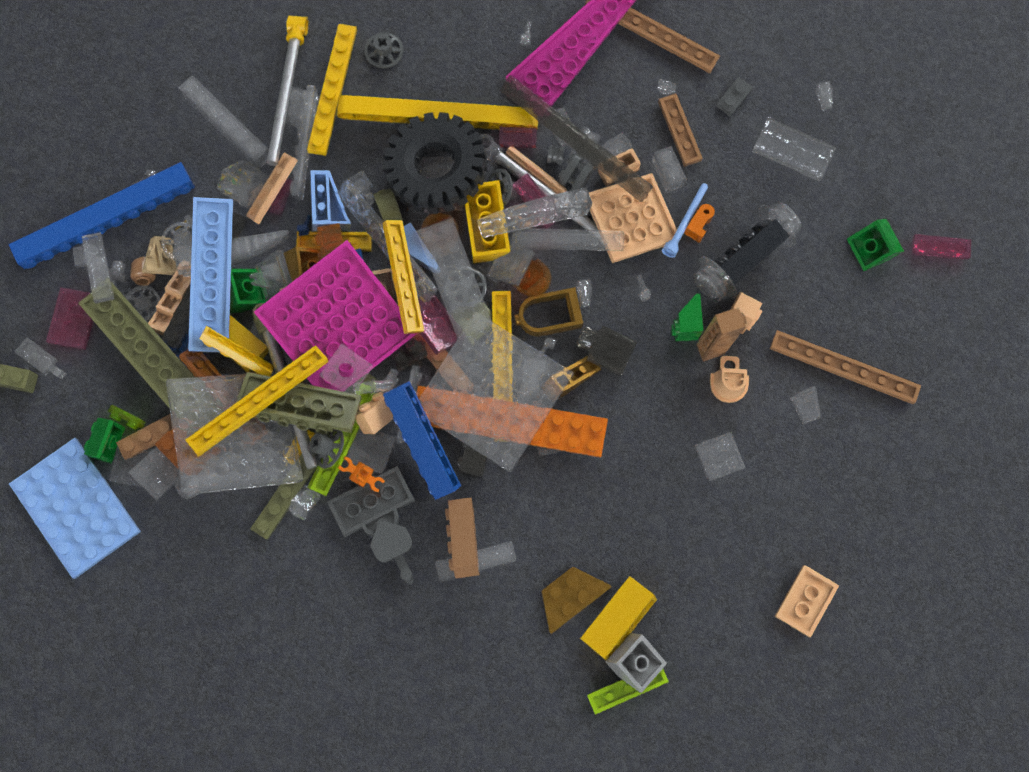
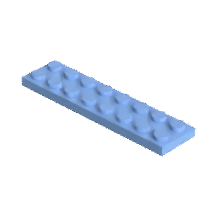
(210, 269)

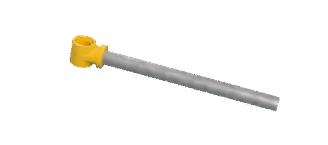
(296, 28)

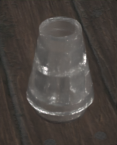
(824, 93)
(584, 292)

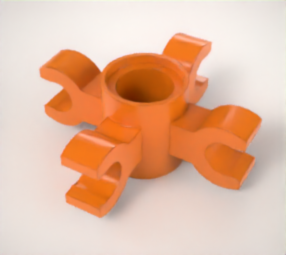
(361, 474)

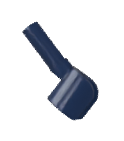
(304, 228)

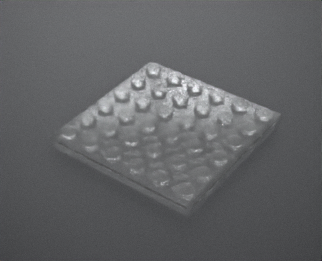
(494, 391)
(246, 458)

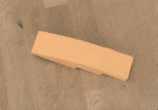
(169, 302)

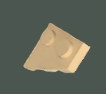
(156, 260)

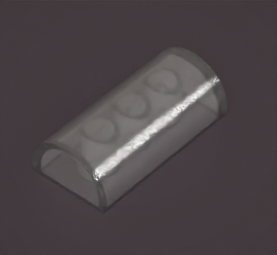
(794, 149)

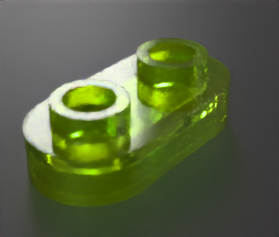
(132, 421)

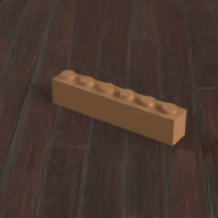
(721, 334)

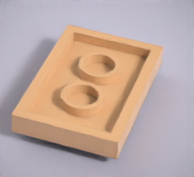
(806, 601)

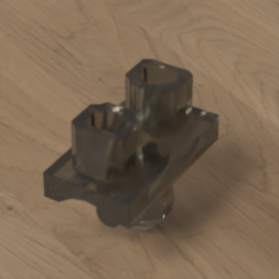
(413, 355)

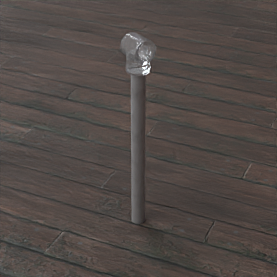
(495, 154)

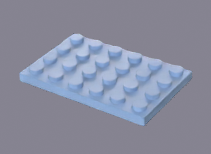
(74, 508)

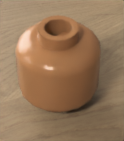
(138, 276)

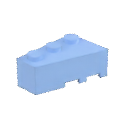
(325, 202)

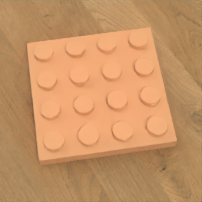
(645, 223)

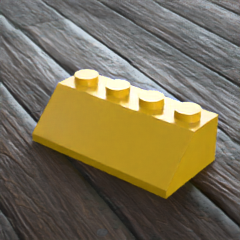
(485, 202)

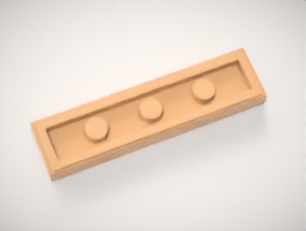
(271, 188)

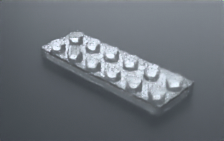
(452, 273)

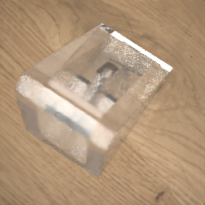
(807, 405)

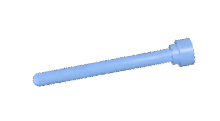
(671, 247)

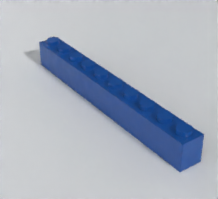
(101, 216)

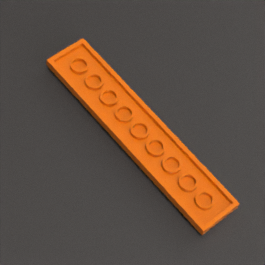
(566, 432)

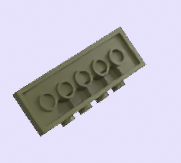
(307, 406)

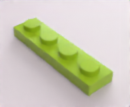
(620, 692)

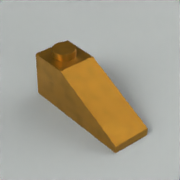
(582, 371)

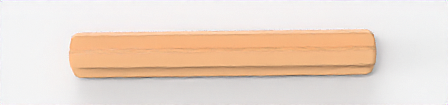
(535, 170)

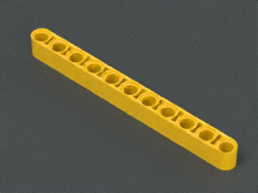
(403, 110)

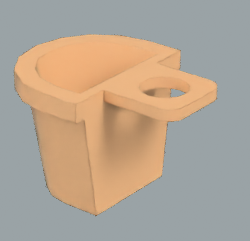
(727, 383)

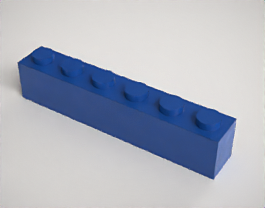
(421, 440)

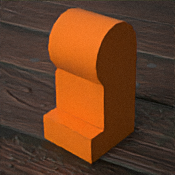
(701, 218)

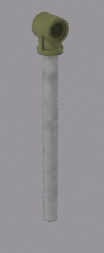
(278, 364)

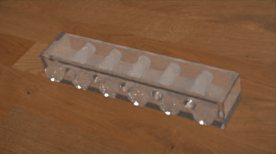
(225, 121)

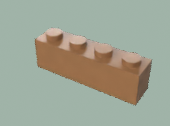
(463, 538)

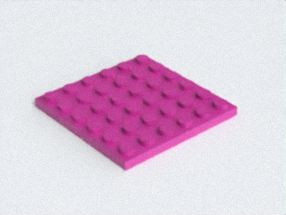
(335, 305)

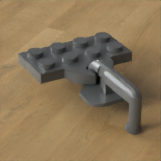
(378, 517)

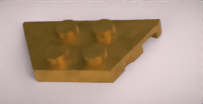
(570, 595)

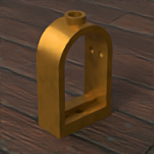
(573, 308)

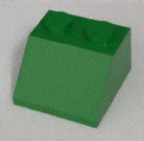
(875, 244)
(242, 293)
(689, 322)
(103, 440)

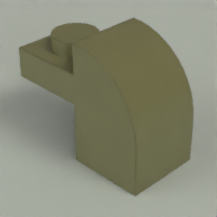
(387, 205)

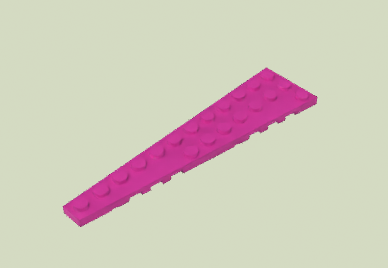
(569, 48)

